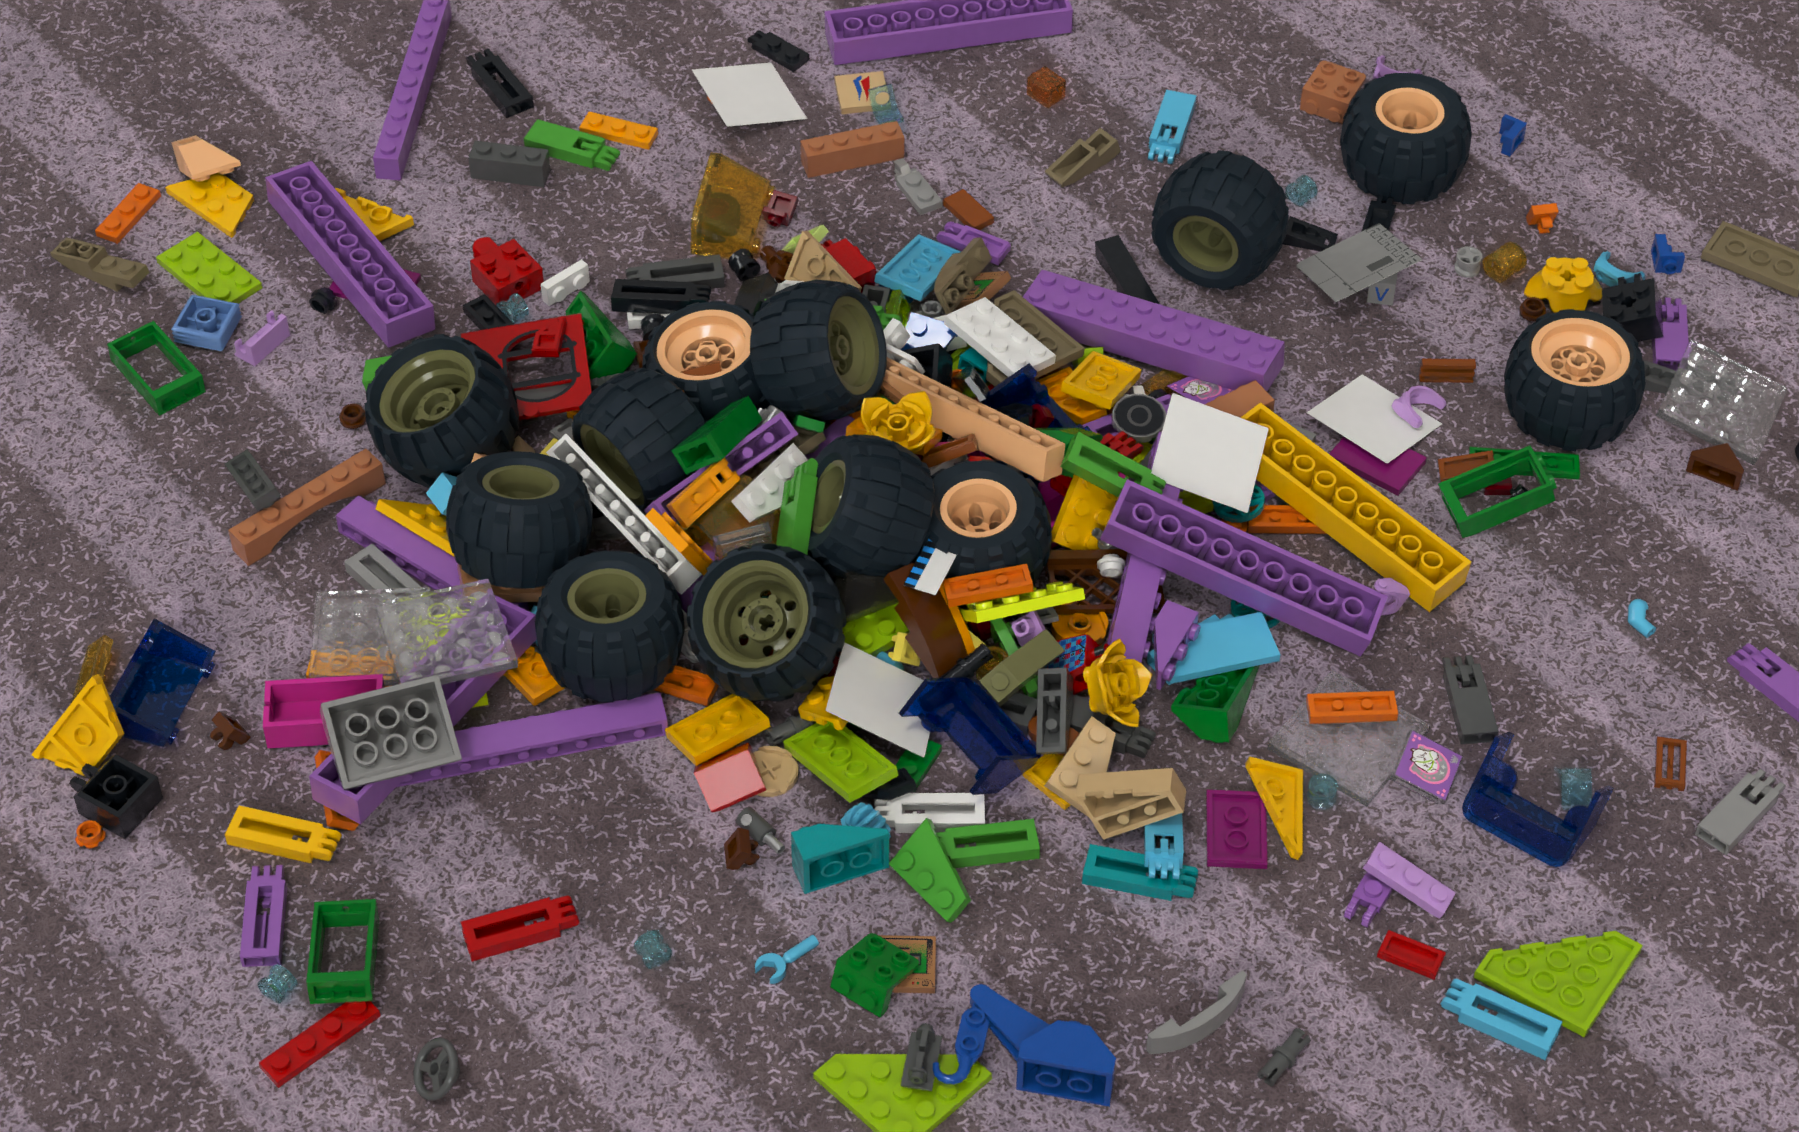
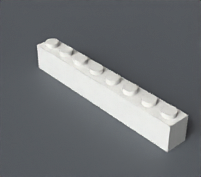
(626, 515)

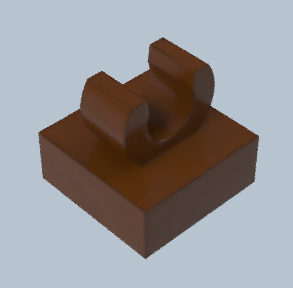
(228, 729)
(739, 849)

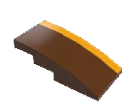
(935, 630)

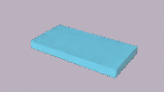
(915, 267)
(1228, 647)

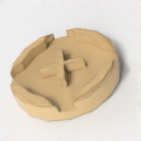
(777, 770)

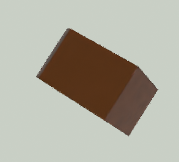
(1717, 465)

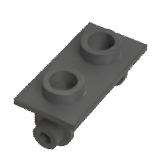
(921, 1054)

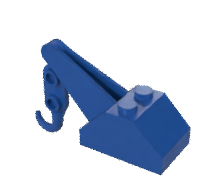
(1051, 1059)

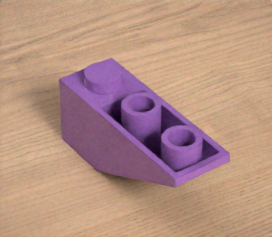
(1172, 633)

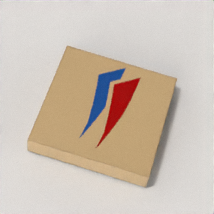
(853, 91)

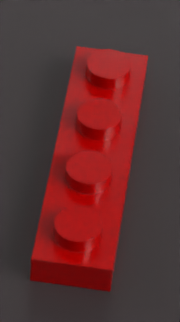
(318, 1040)

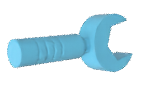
(779, 963)

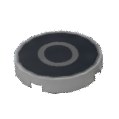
(1139, 417)

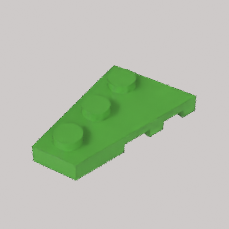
(1004, 634)
(929, 871)

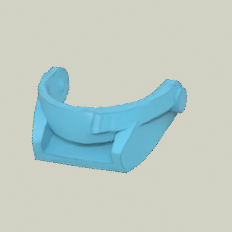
(1609, 274)

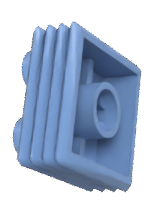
(206, 322)

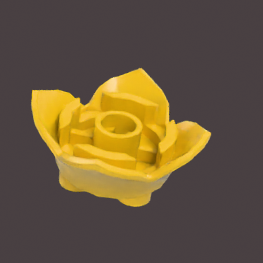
(1565, 283)
(901, 422)
(1116, 683)

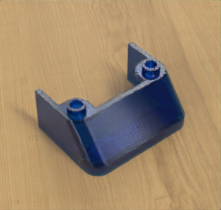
(976, 727)
(1522, 823)

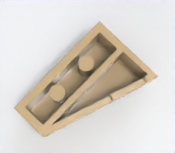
(1130, 798)

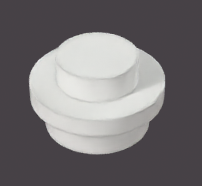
(1111, 565)

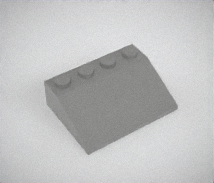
(390, 732)

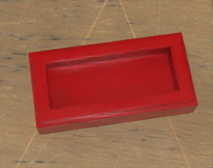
(1411, 954)

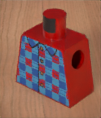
(1078, 654)

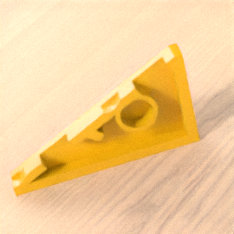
(377, 218)
(1282, 795)

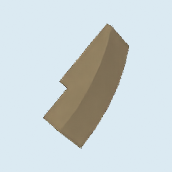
(1083, 158)

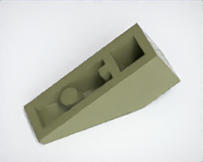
(1020, 667)

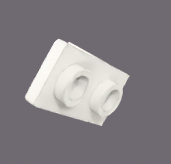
(896, 338)

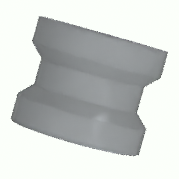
(1468, 261)

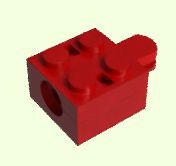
(852, 261)
(504, 270)

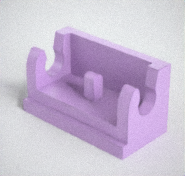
(264, 340)

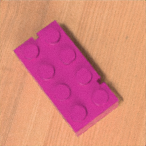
(293, 707)

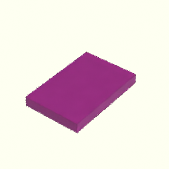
(1389, 476)
(1236, 829)

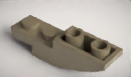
(95, 264)
(958, 273)

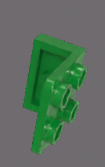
(871, 972)

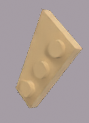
(814, 262)
(1086, 755)

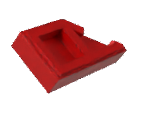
(549, 340)

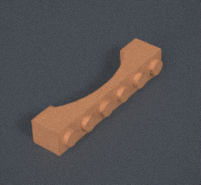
(262, 531)

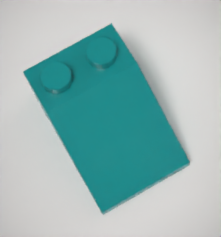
(837, 853)

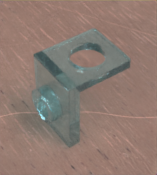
(887, 112)
(1575, 786)

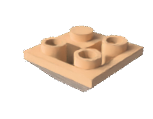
(201, 159)

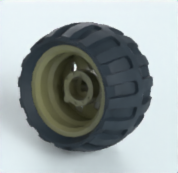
(439, 407)
(739, 583)

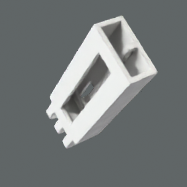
(944, 810)

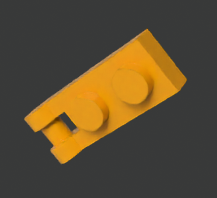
(702, 493)

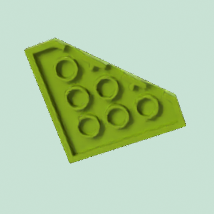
(1562, 978)
(873, 1091)

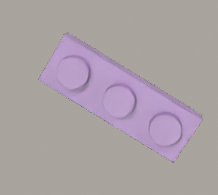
(1409, 880)

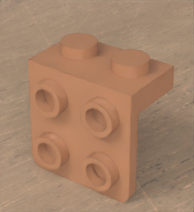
(1330, 91)

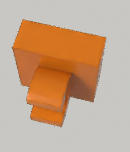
(1543, 216)

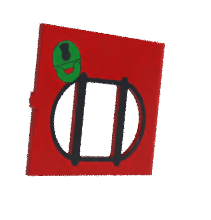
(502, 339)

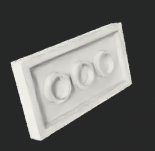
(998, 337)

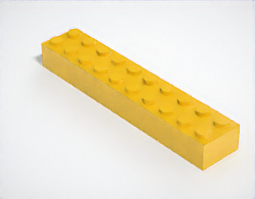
(1356, 513)

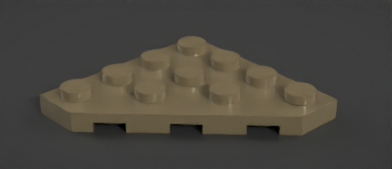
(1041, 328)

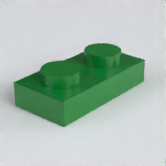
(917, 765)

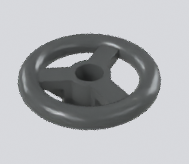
(442, 1070)

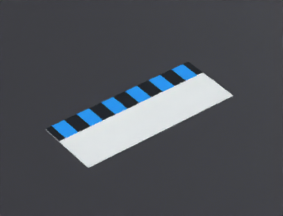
(930, 569)

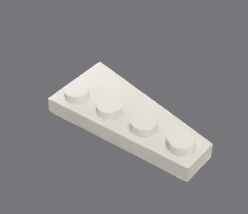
(766, 490)

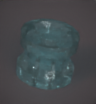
(1301, 190)
(514, 307)
(1326, 785)
(652, 949)
(277, 983)

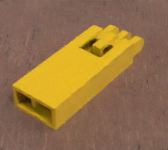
(274, 833)

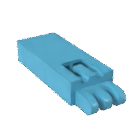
(1174, 112)
(1162, 858)
(1513, 1024)

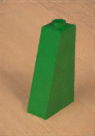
(718, 436)

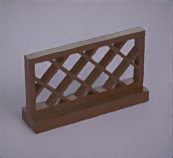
(1084, 563)

